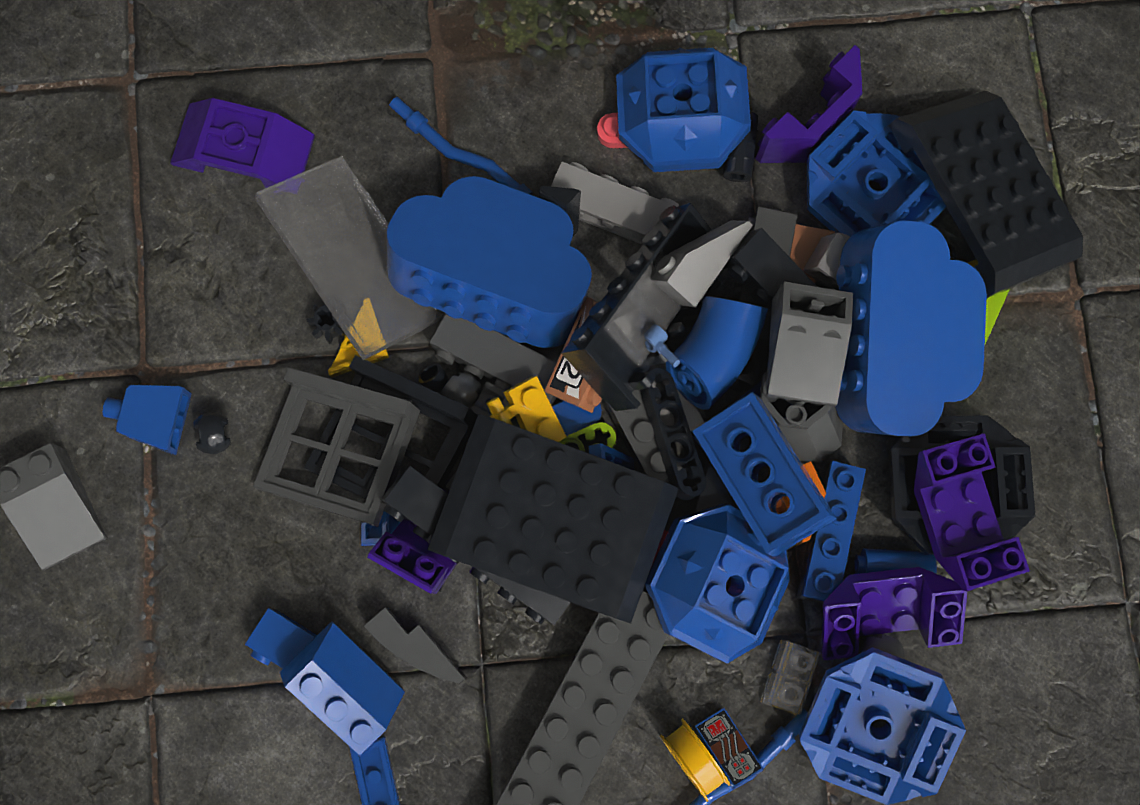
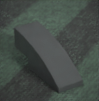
(413, 647)

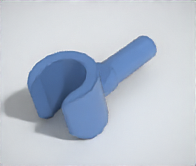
(655, 337)

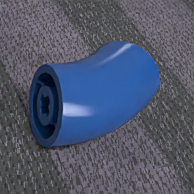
(716, 349)

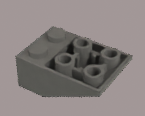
(808, 343)

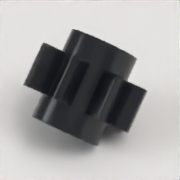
(324, 329)

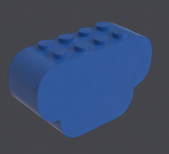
(490, 260)
(912, 329)

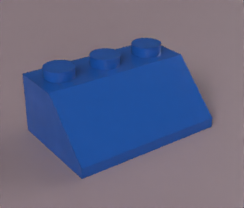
(343, 688)

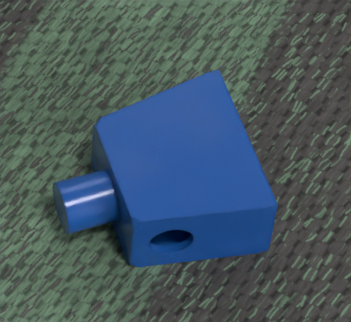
(151, 414)

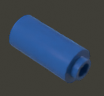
(881, 560)

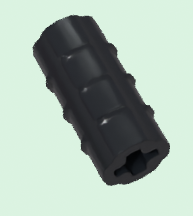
(740, 161)

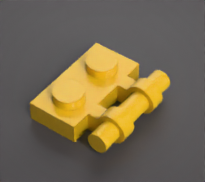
(531, 409)

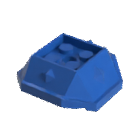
(688, 132)
(861, 153)
(692, 577)
(891, 761)

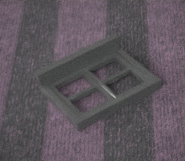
(352, 402)

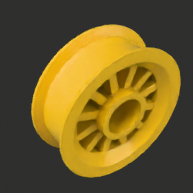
(695, 760)

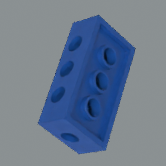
(788, 477)

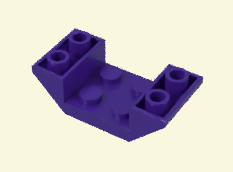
(241, 141)
(792, 142)
(962, 517)
(409, 557)
(889, 604)

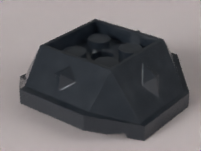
(1007, 484)

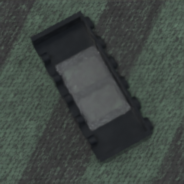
(611, 341)

